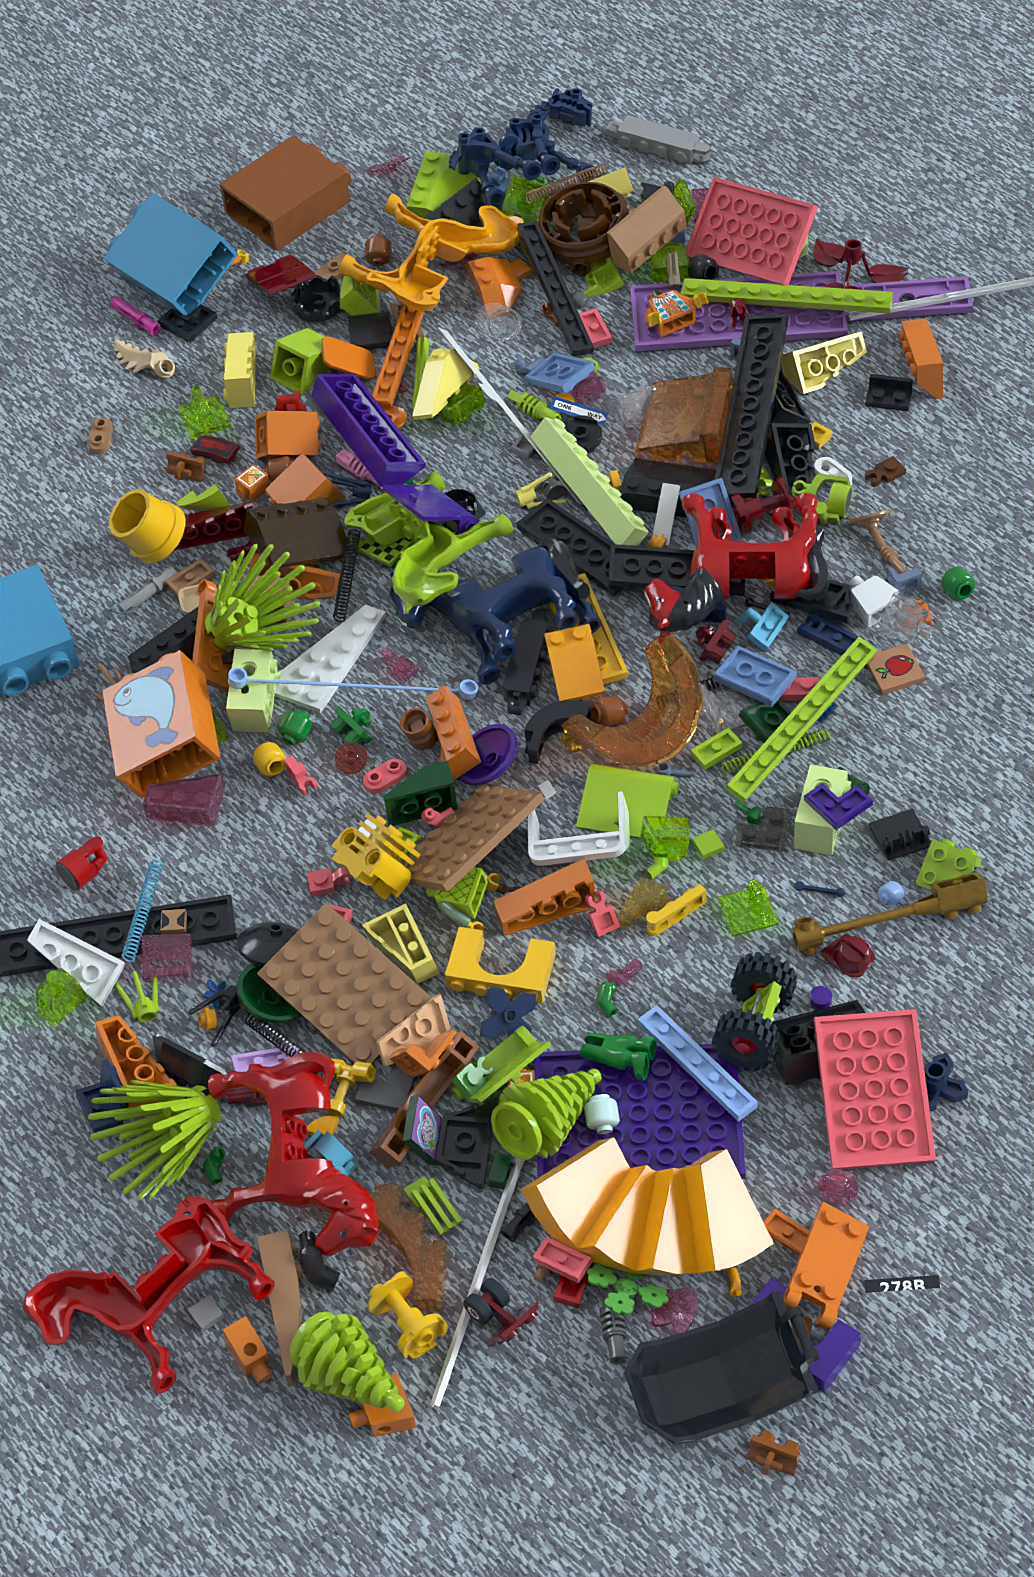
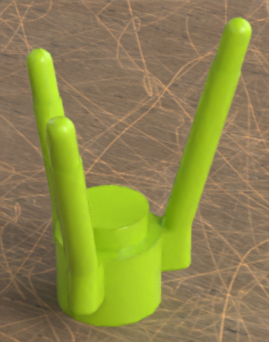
(144, 1009)

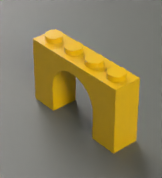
(467, 975)

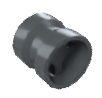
(551, 487)

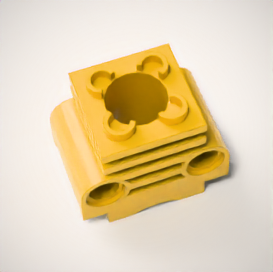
(375, 857)

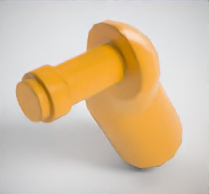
(735, 1287)

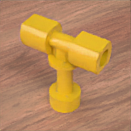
(347, 1076)

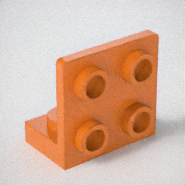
(416, 1061)

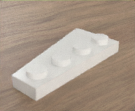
(87, 964)

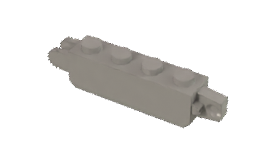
(659, 140)

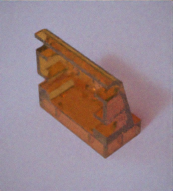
(687, 417)

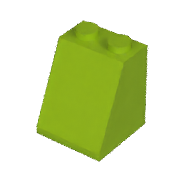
(298, 360)

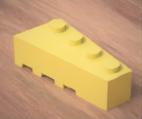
(240, 370)

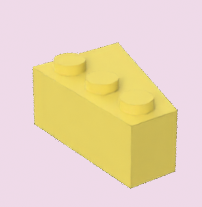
(402, 942)

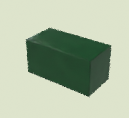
(500, 1170)

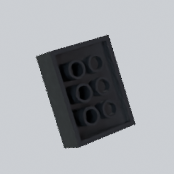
(645, 478)
(797, 1048)

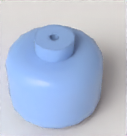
(891, 892)

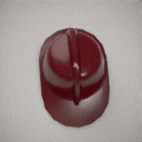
(849, 955)

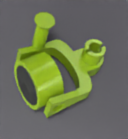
(838, 500)

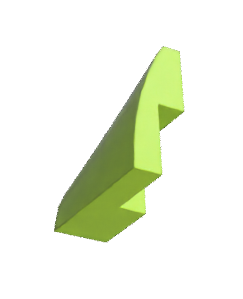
(603, 278)
(209, 499)

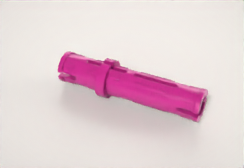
(140, 319)

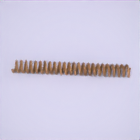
(566, 178)

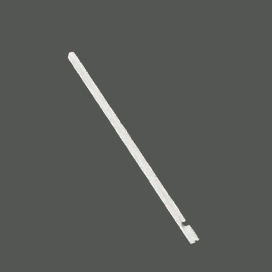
(949, 297)
(476, 1283)

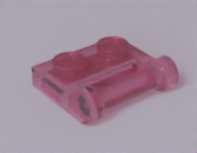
(167, 948)

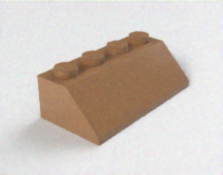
(646, 230)

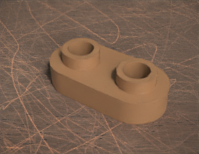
(100, 435)

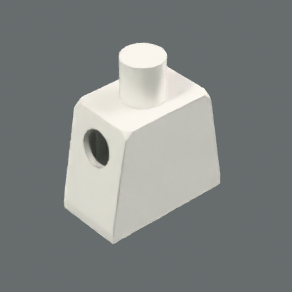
(870, 598)

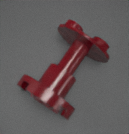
(753, 509)

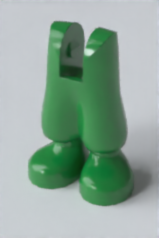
(620, 1051)

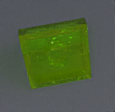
(203, 414)

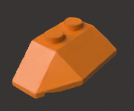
(494, 281)

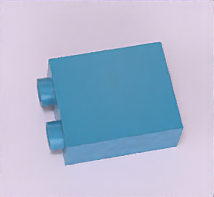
(170, 255)
(32, 633)

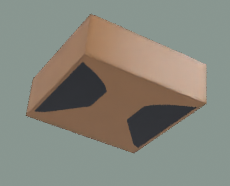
(173, 921)

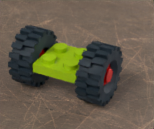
(747, 1035)

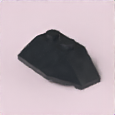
(183, 1065)

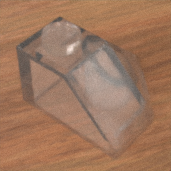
(630, 406)

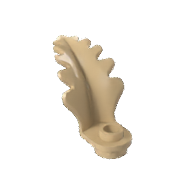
(144, 359)

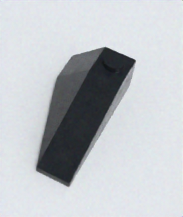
(790, 452)

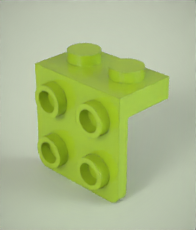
(946, 862)

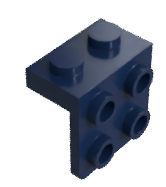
(108, 1079)

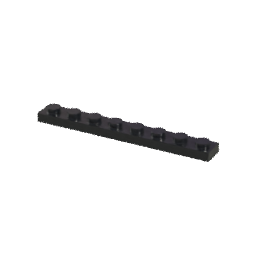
(555, 288)

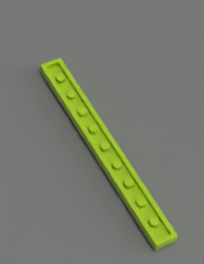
(790, 295)
(800, 720)

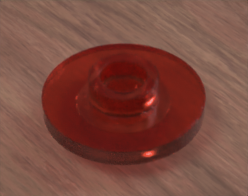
(351, 758)

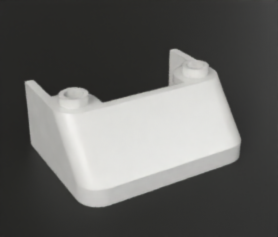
(579, 847)

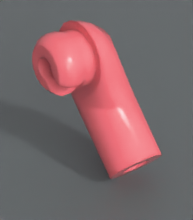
(435, 818)

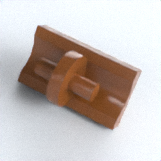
(184, 466)
(774, 1455)

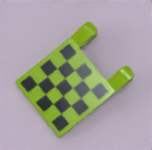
(383, 553)

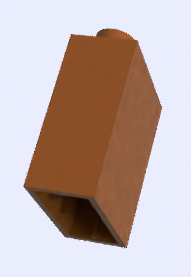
(286, 192)

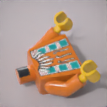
(672, 311)

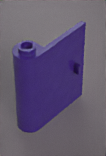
(431, 504)

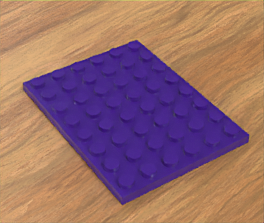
(662, 1119)

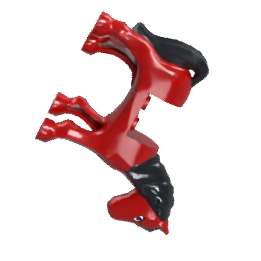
(791, 564)

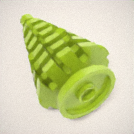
(540, 1113)
(341, 1361)

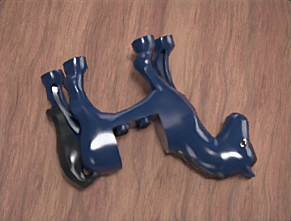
(542, 577)

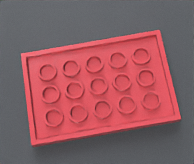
(751, 230)
(874, 1089)

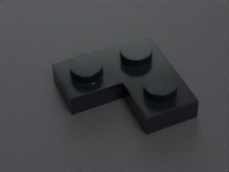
(188, 326)

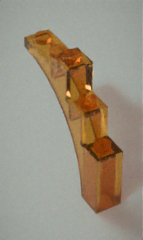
(407, 1230)

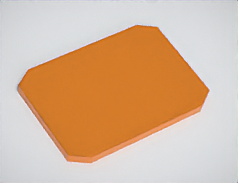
(348, 358)

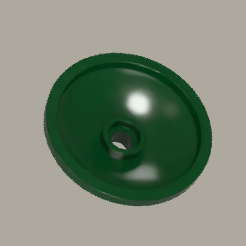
(255, 997)

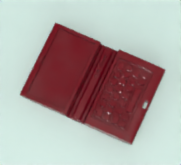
(280, 275)

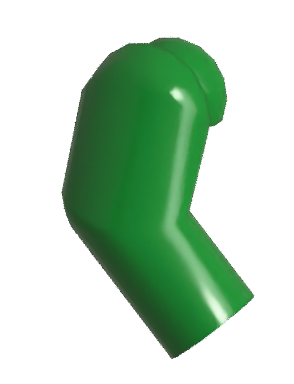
(603, 998)

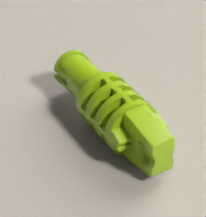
(532, 406)

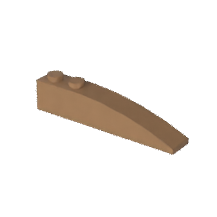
(285, 1298)

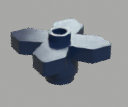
(506, 1014)
(940, 1084)

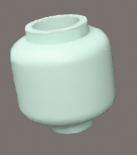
(601, 1113)

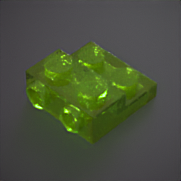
(463, 404)

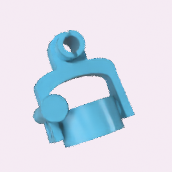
(333, 1151)

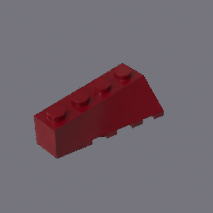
(214, 525)

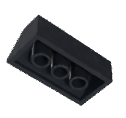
(786, 404)
(174, 638)

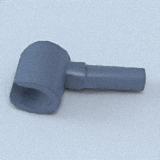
(672, 772)

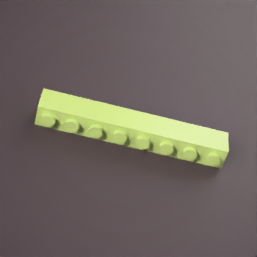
(588, 483)

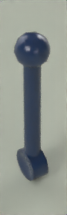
(799, 886)

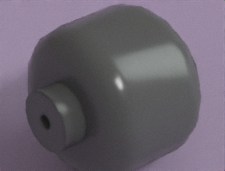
(579, 299)

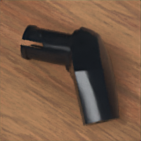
(313, 1263)

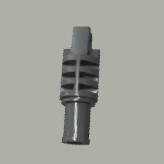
(613, 1333)

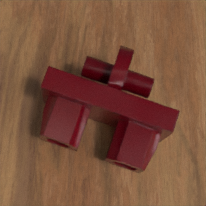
(722, 636)

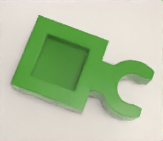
(471, 1077)

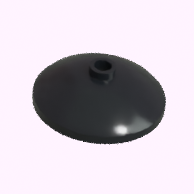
(263, 941)

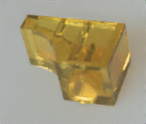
(645, 897)

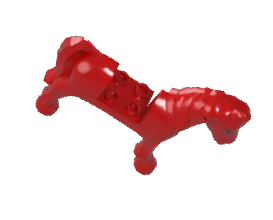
(290, 1175)
(195, 1247)

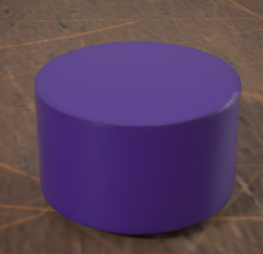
(820, 997)

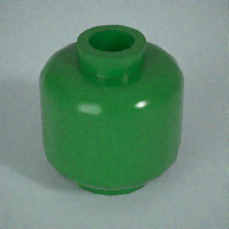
(958, 583)
(295, 726)

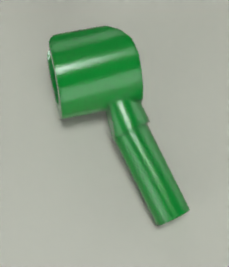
(753, 814)

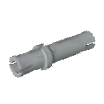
(154, 585)

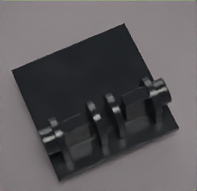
(900, 834)

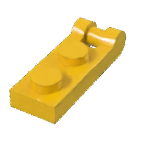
(675, 910)

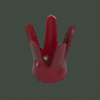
(737, 309)

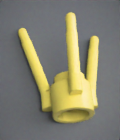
(527, 494)

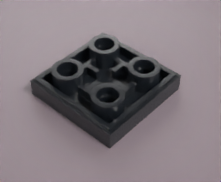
(370, 330)

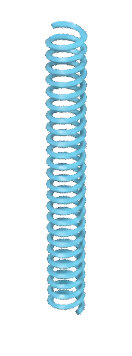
(132, 927)

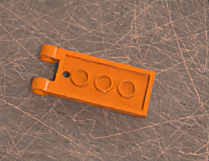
(206, 653)
(826, 1262)

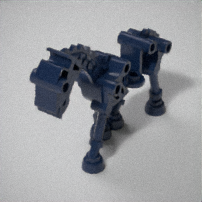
(523, 144)

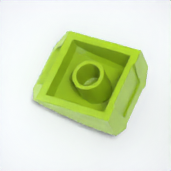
(358, 298)

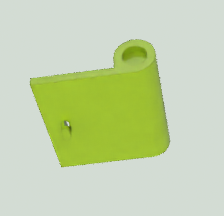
(643, 791)
(507, 1062)

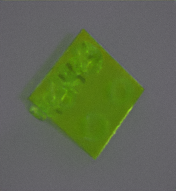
(748, 909)

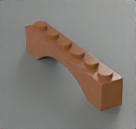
(390, 1145)

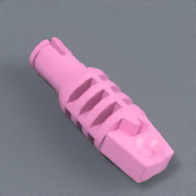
(353, 465)

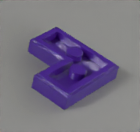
(838, 810)

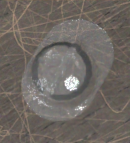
(499, 321)

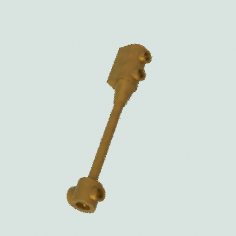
(946, 899)

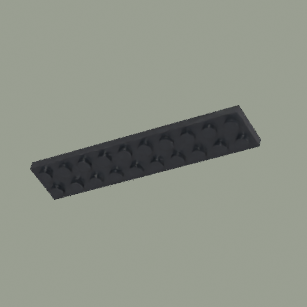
(751, 403)
(207, 920)

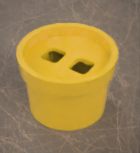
(147, 525)

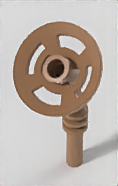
(886, 552)

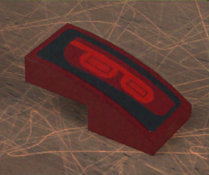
(217, 448)

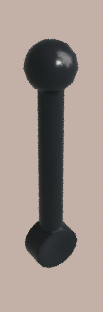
(750, 602)

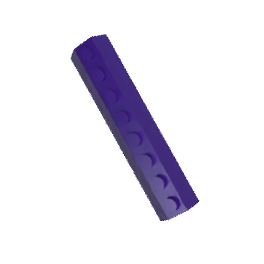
(367, 428)

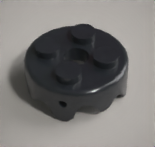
(317, 289)

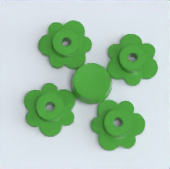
(625, 1290)

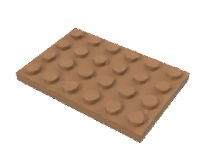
(469, 835)
(342, 985)

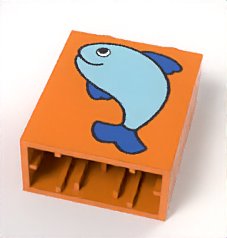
(160, 723)

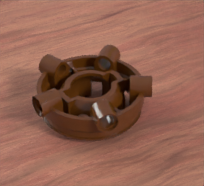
(593, 238)

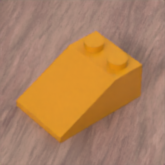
(574, 663)

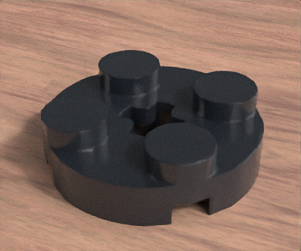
(587, 425)

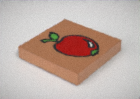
(895, 669)

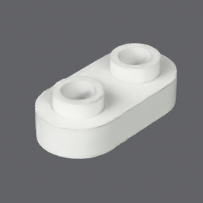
(833, 468)

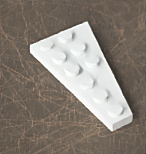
(329, 660)

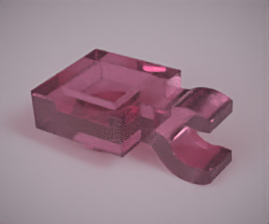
(399, 668)

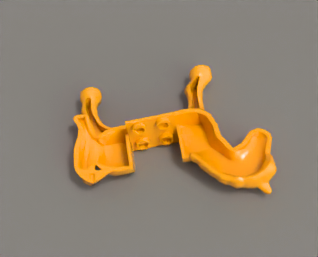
(445, 238)

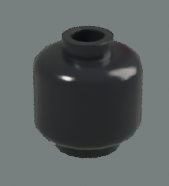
(703, 267)

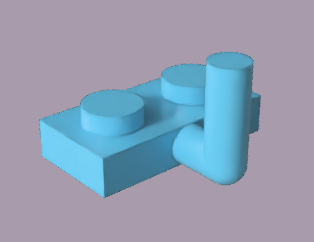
(766, 625)

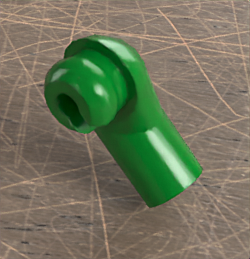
(213, 1163)

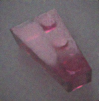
(186, 800)

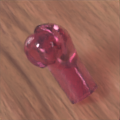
(625, 974)

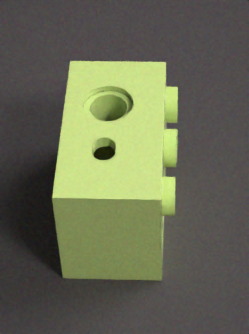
(252, 705)
(811, 830)

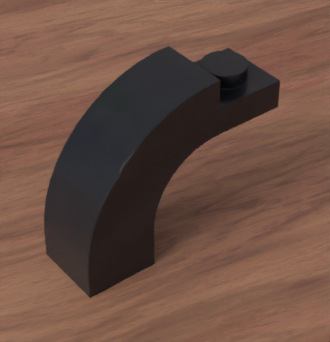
(548, 722)

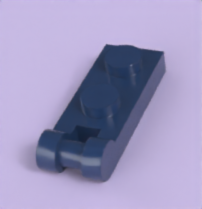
(826, 634)

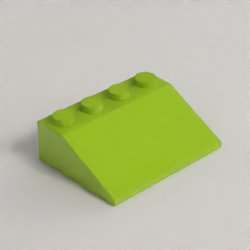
(435, 183)

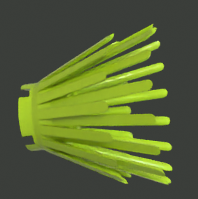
(237, 618)
(182, 1126)

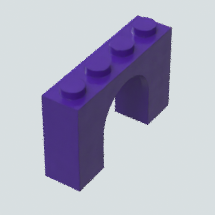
(833, 1350)

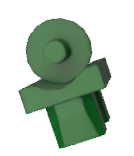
(344, 721)

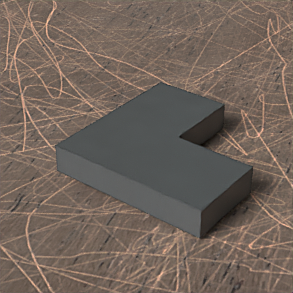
(388, 1094)

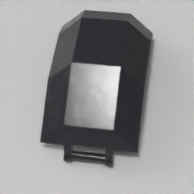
(723, 1372)

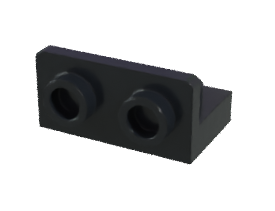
(889, 392)

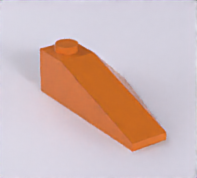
(325, 581)

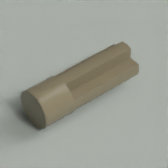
(674, 281)

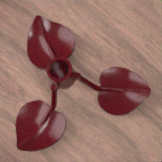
(830, 254)

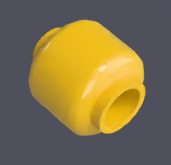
(269, 759)

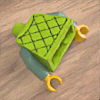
(465, 897)

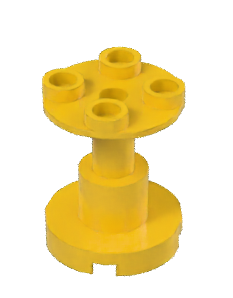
(417, 1329)

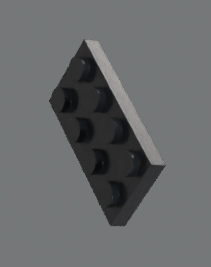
(463, 206)

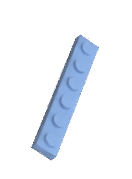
(698, 1063)

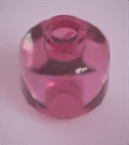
(590, 388)
(838, 1186)

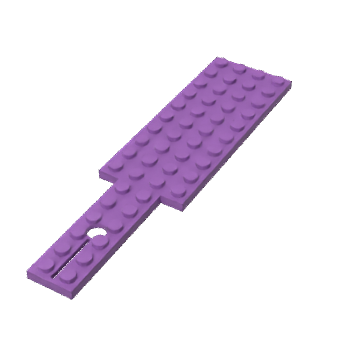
(715, 329)

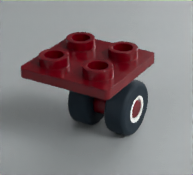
(490, 1304)

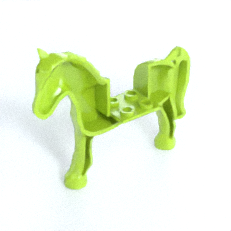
(434, 548)

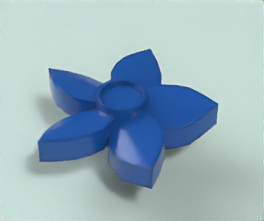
(213, 989)

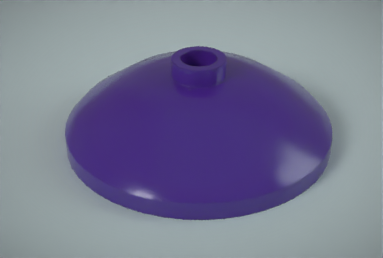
(496, 750)

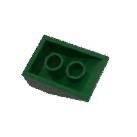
(426, 788)

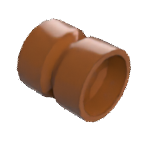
(418, 728)

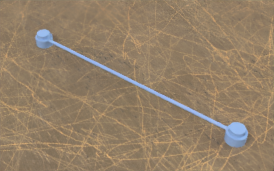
(238, 677)

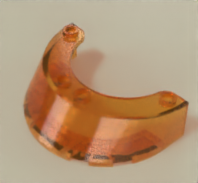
(665, 722)

